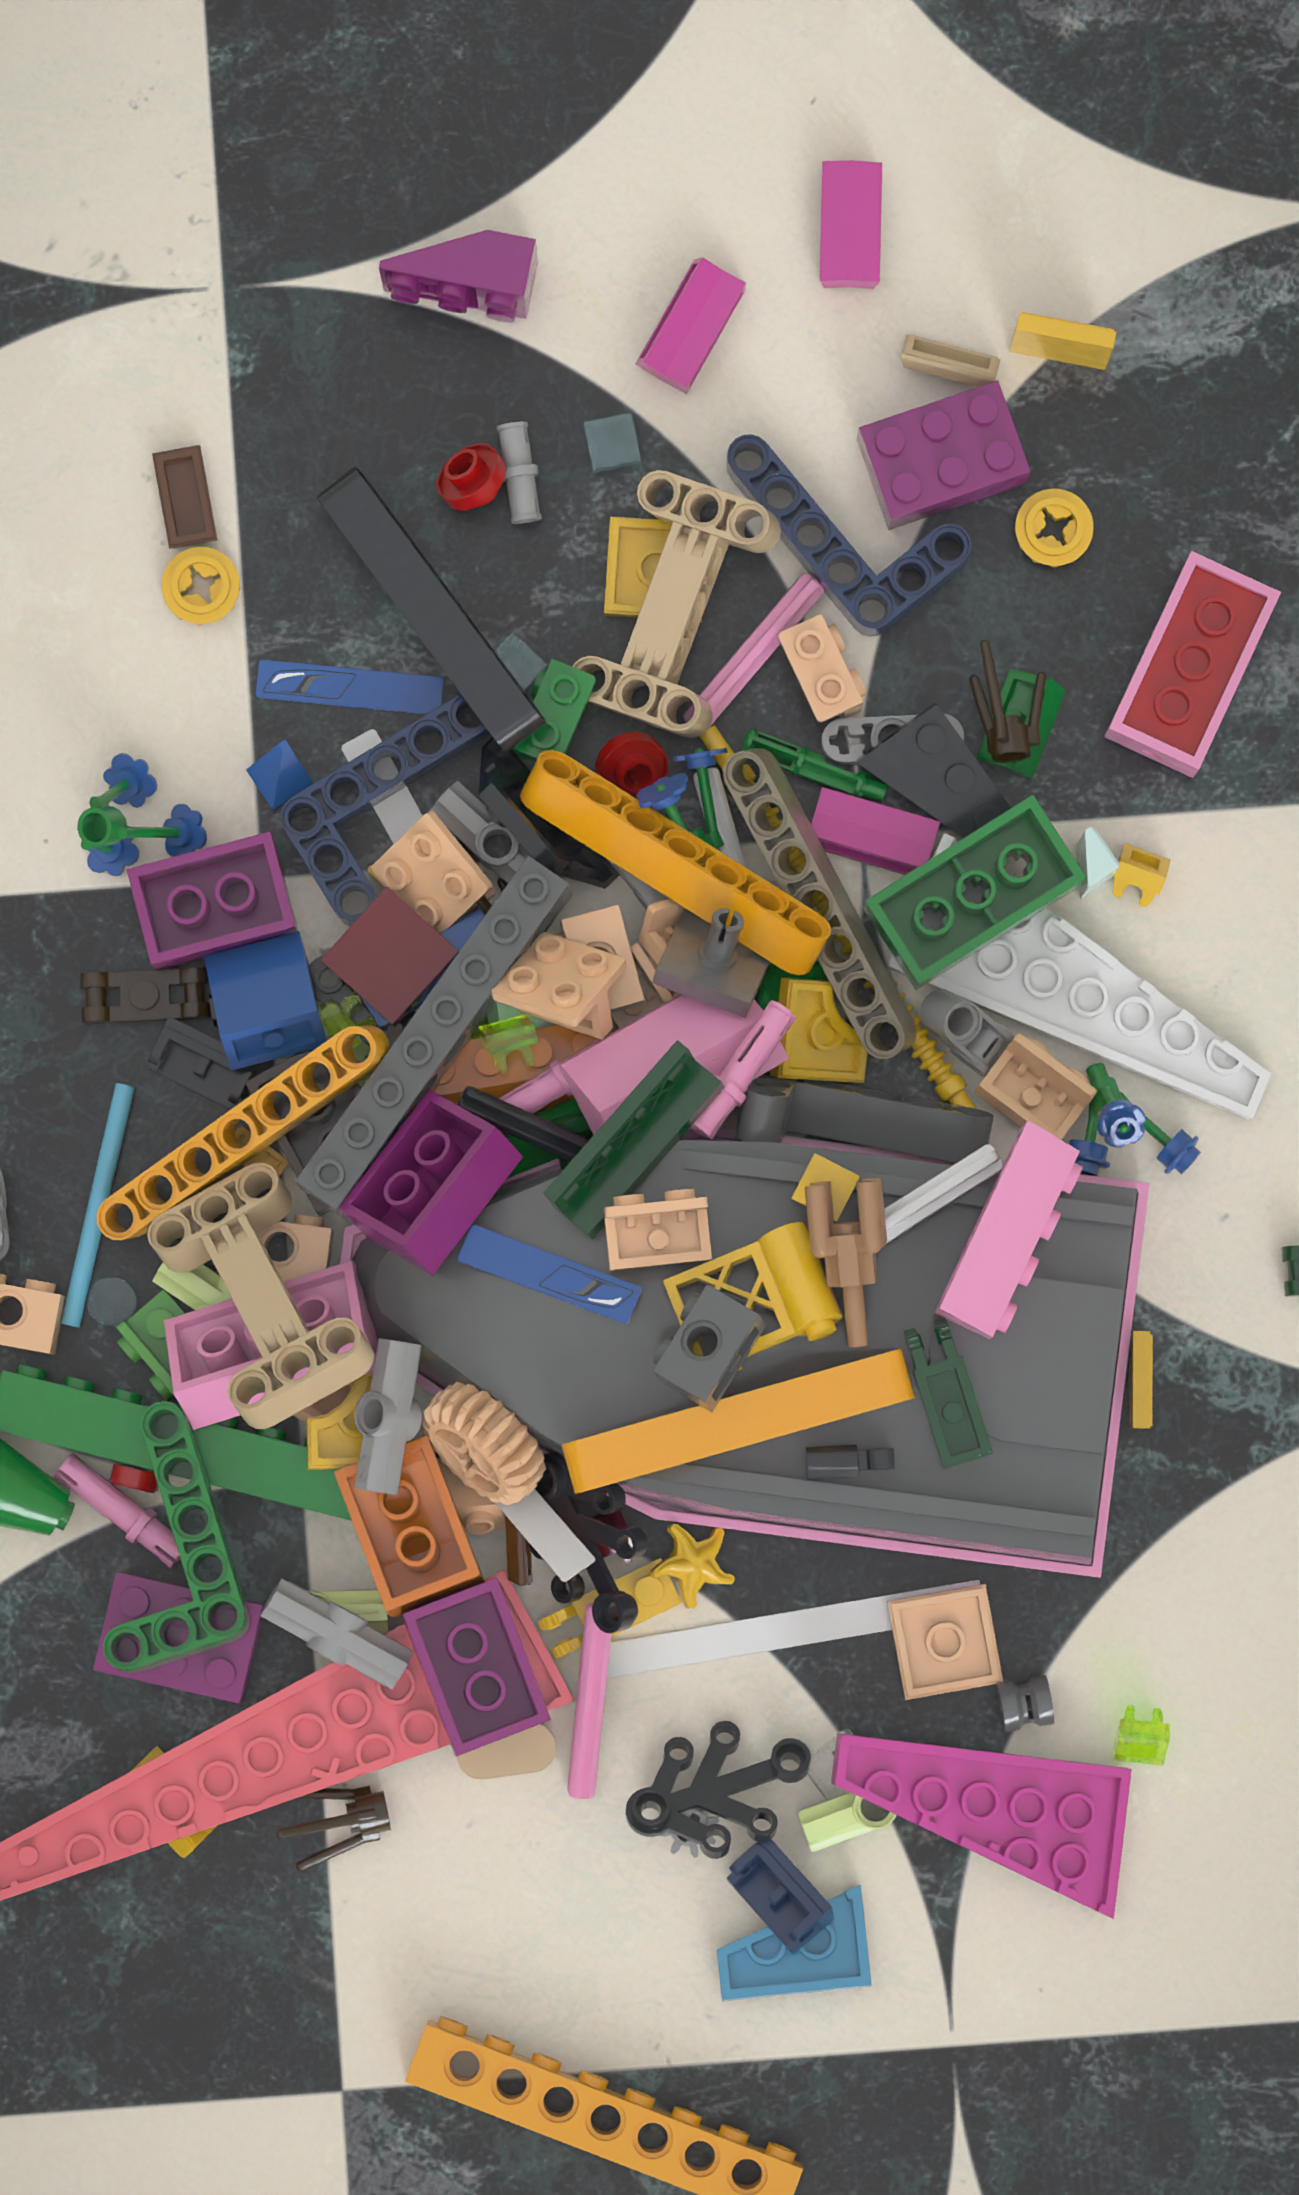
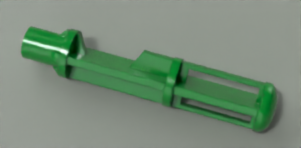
(814, 767)

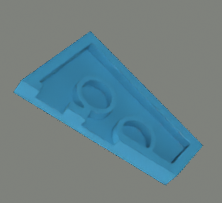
(827, 1962)

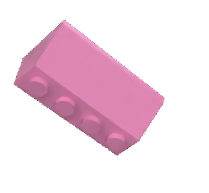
(614, 1066)
(1008, 1231)
(215, 1343)

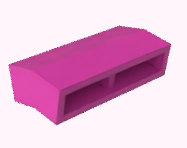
(850, 224)
(691, 324)
(873, 832)

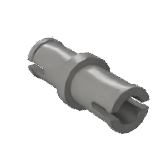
(519, 473)

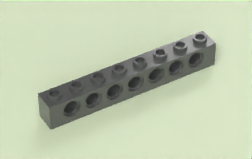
(435, 1033)

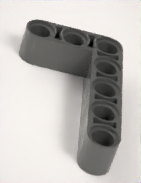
(860, 1117)

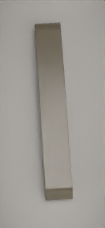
(821, 876)

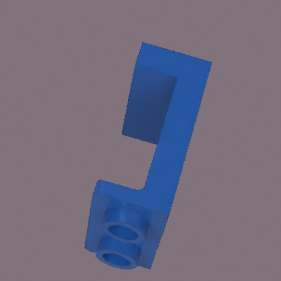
(264, 1000)

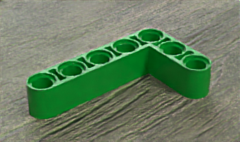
(192, 1551)

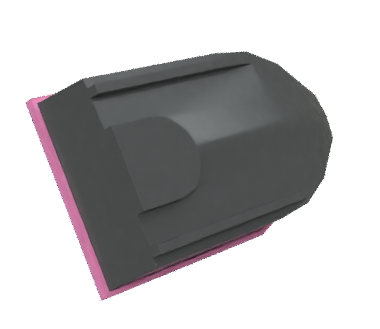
(1042, 1387)

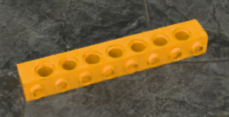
(433, 2072)

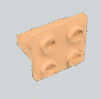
(433, 873)
(563, 984)

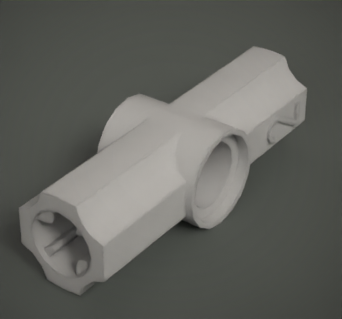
(471, 825)
(388, 1416)
(336, 1633)

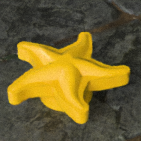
(693, 1563)

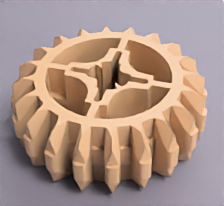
(483, 1443)

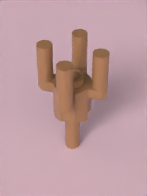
(848, 1247)

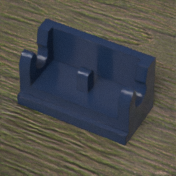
(780, 1894)

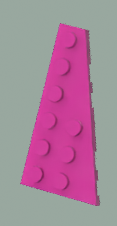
(1023, 1812)

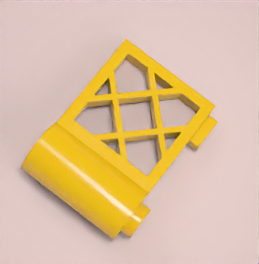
(791, 1279)

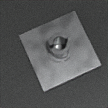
(711, 963)

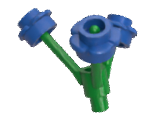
(1123, 1124)

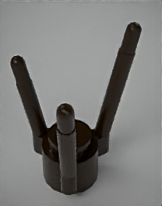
(1006, 735)
(364, 1815)

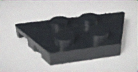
(500, 789)

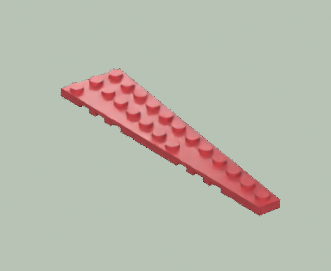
(268, 1754)

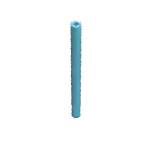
(100, 1191)

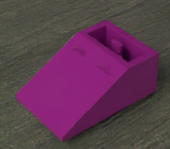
(474, 271)

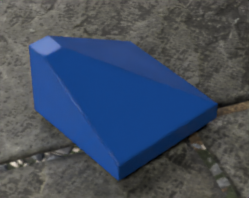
(279, 775)

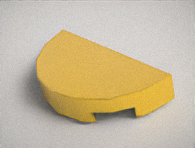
(1140, 1380)

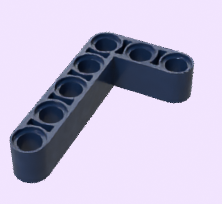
(837, 549)
(371, 792)

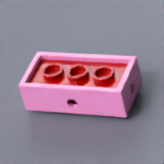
(1192, 664)

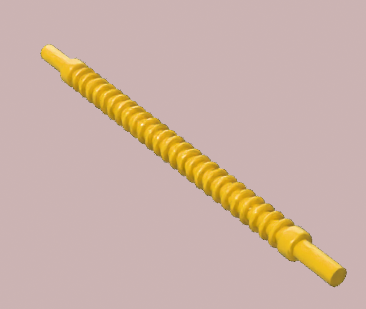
(949, 1085)

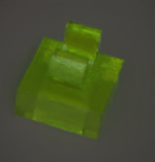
(339, 1019)
(509, 1035)
(1142, 1740)

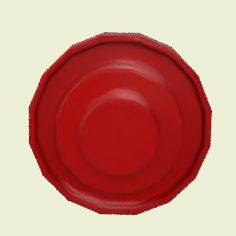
(471, 477)
(632, 762)

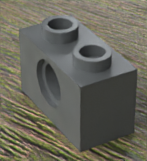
(708, 1376)

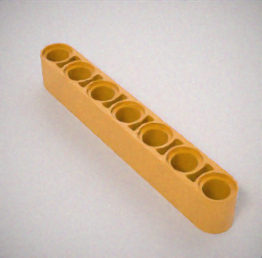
(674, 861)
(265, 1129)
(738, 1421)

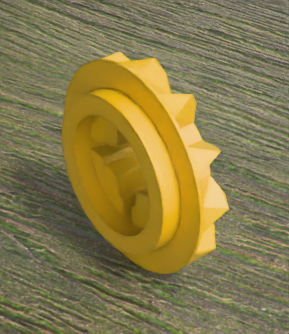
(1060, 506)
(209, 564)

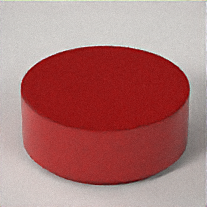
(134, 1478)

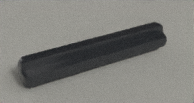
(522, 1124)

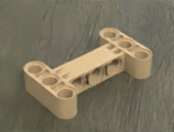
(677, 601)
(260, 1295)

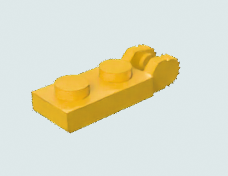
(650, 1593)

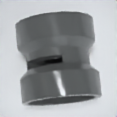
(1014, 1706)

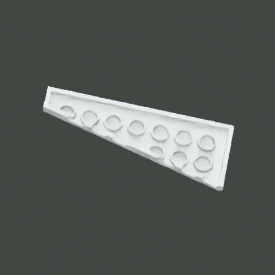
(1081, 995)

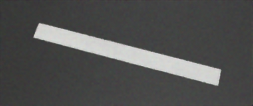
(757, 1634)

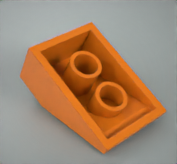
(412, 1537)

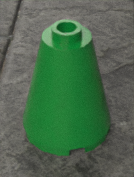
(30, 1496)

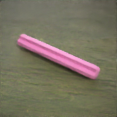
(759, 646)
(589, 1709)

